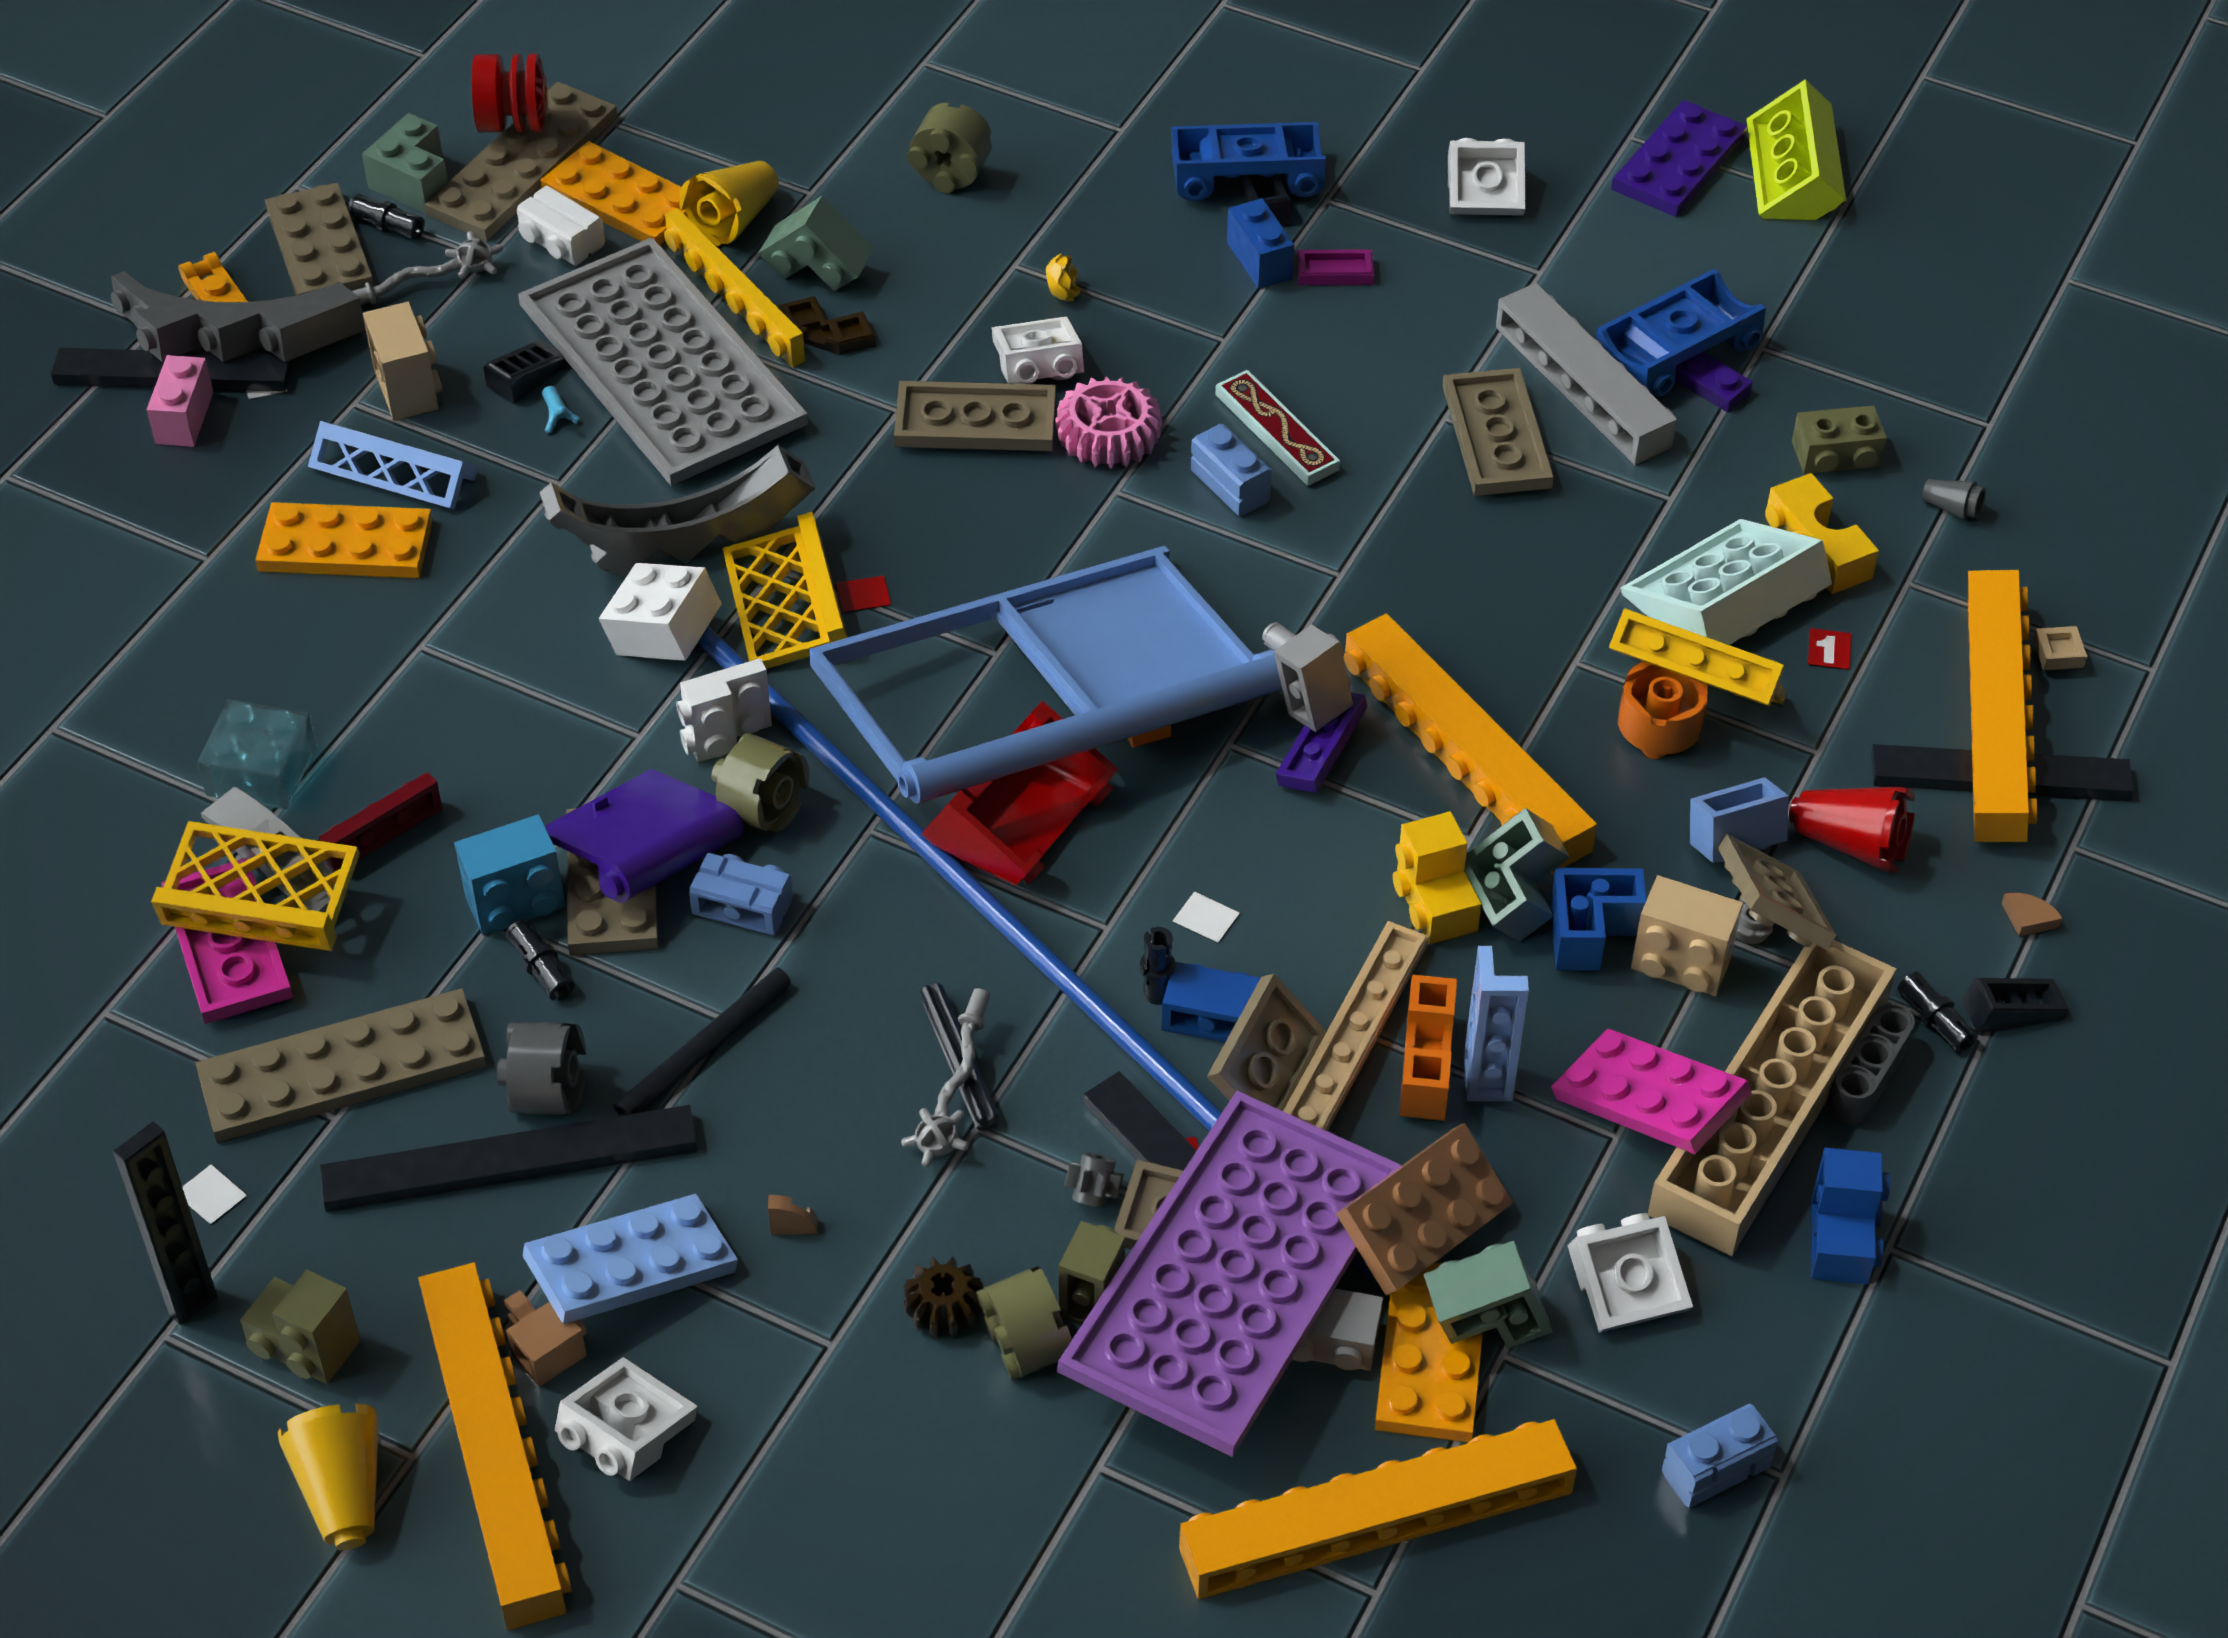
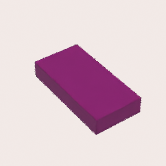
(1335, 267)

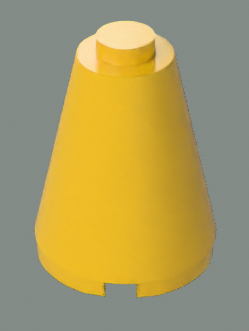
(728, 199)
(336, 1469)

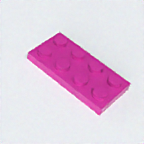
(228, 970)
(1651, 1090)

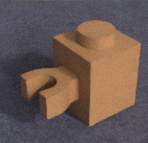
(541, 1340)

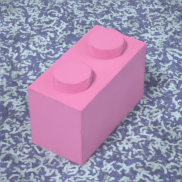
(180, 401)

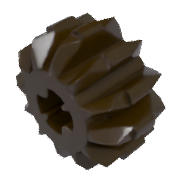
(943, 1297)

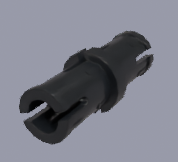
(386, 216)
(540, 959)
(1157, 964)
(1937, 1012)

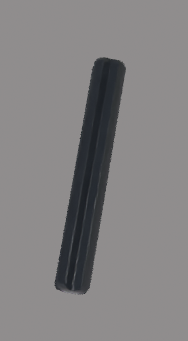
(949, 1036)

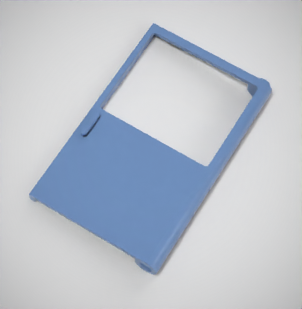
(1116, 643)

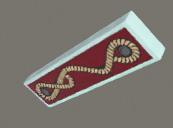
(1277, 427)

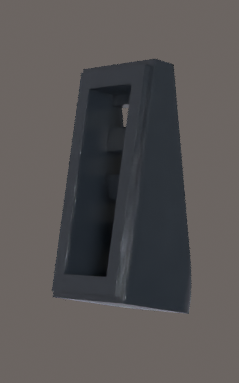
(1272, 192)
(511, 381)
(1989, 1013)

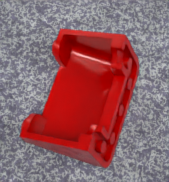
(1017, 817)

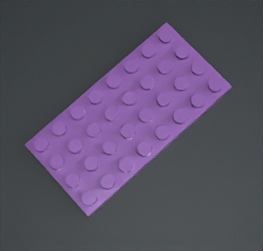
(1227, 1275)

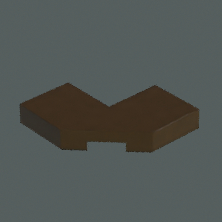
(833, 335)

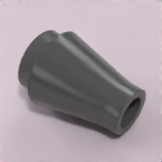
(1957, 497)

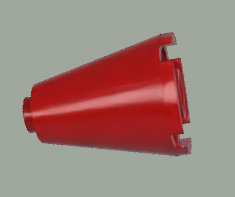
(1858, 822)

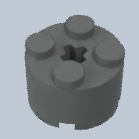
(543, 1068)

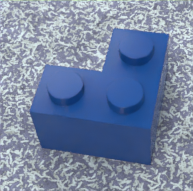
(1589, 907)
(1845, 1214)

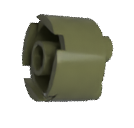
(950, 146)
(761, 782)
(1025, 1322)

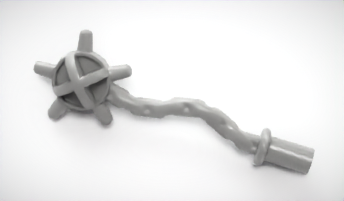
(471, 256)
(937, 1133)

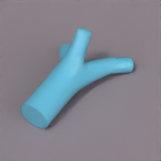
(556, 408)

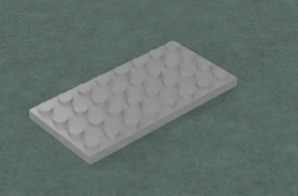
(663, 361)

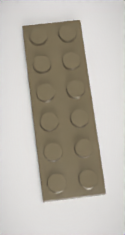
(513, 164)
(340, 1065)

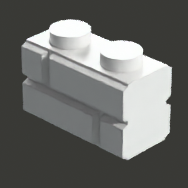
(560, 226)

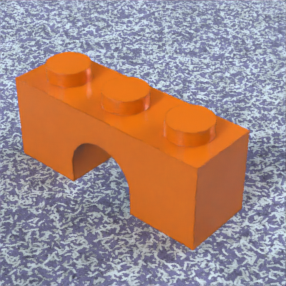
(1428, 1047)

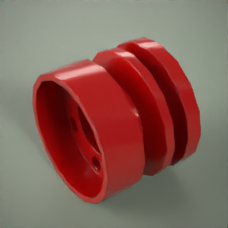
(508, 93)

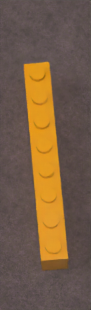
(1998, 707)
(1462, 733)
(492, 1446)
(1376, 1508)

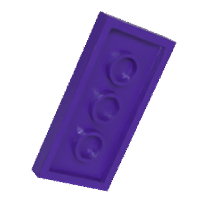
(1679, 158)

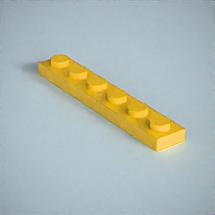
(739, 292)

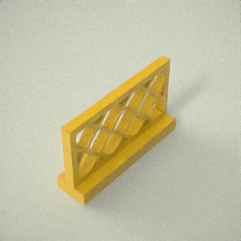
(816, 577)
(1699, 658)
(240, 914)

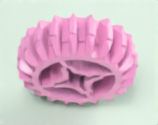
(1108, 422)

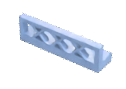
(401, 453)
(1494, 1031)

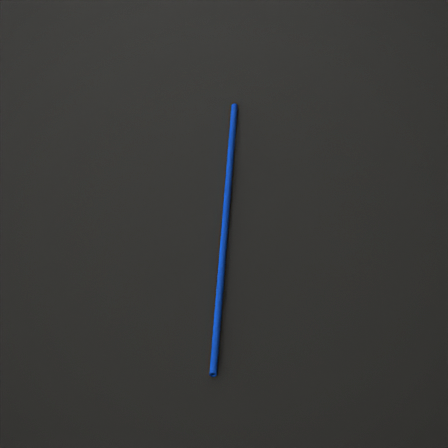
(987, 904)

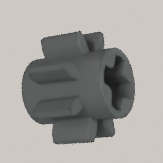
(1094, 1179)

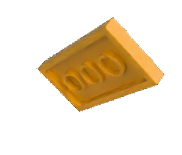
(616, 191)
(344, 540)
(1424, 1378)

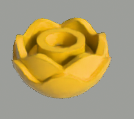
(1062, 278)

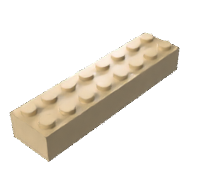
(1791, 1074)

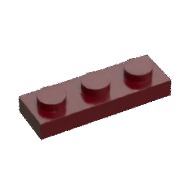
(386, 818)

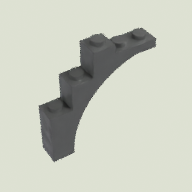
(230, 329)
(683, 526)

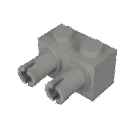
(1310, 673)

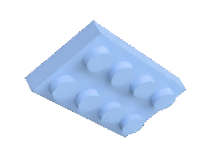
(629, 1258)

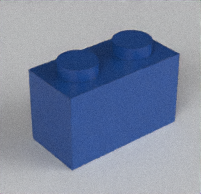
(1260, 243)
(1205, 1001)

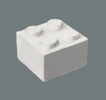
(660, 611)

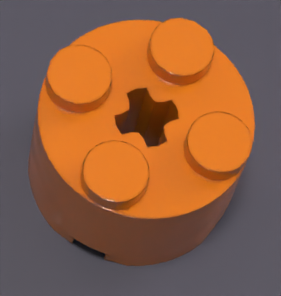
(1661, 710)

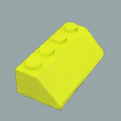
(1796, 156)

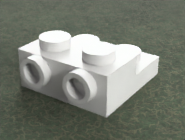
(1486, 177)
(1038, 350)
(723, 707)
(1629, 1272)
(623, 1419)

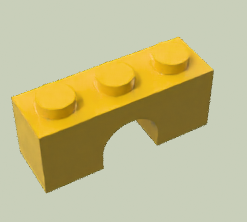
(1805, 509)

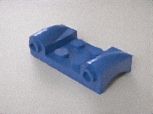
(1247, 150)
(1679, 326)

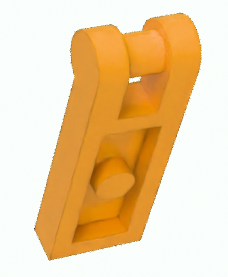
(214, 288)

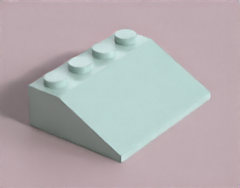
(1733, 581)

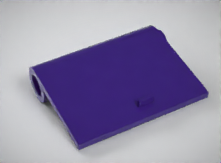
(645, 832)

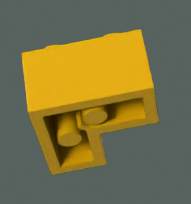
(1434, 878)

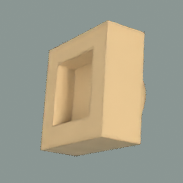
(2060, 648)

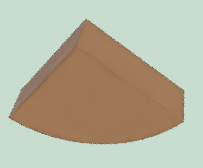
(2030, 913)
(789, 1218)

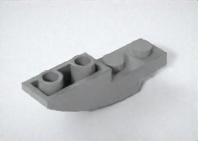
(243, 812)

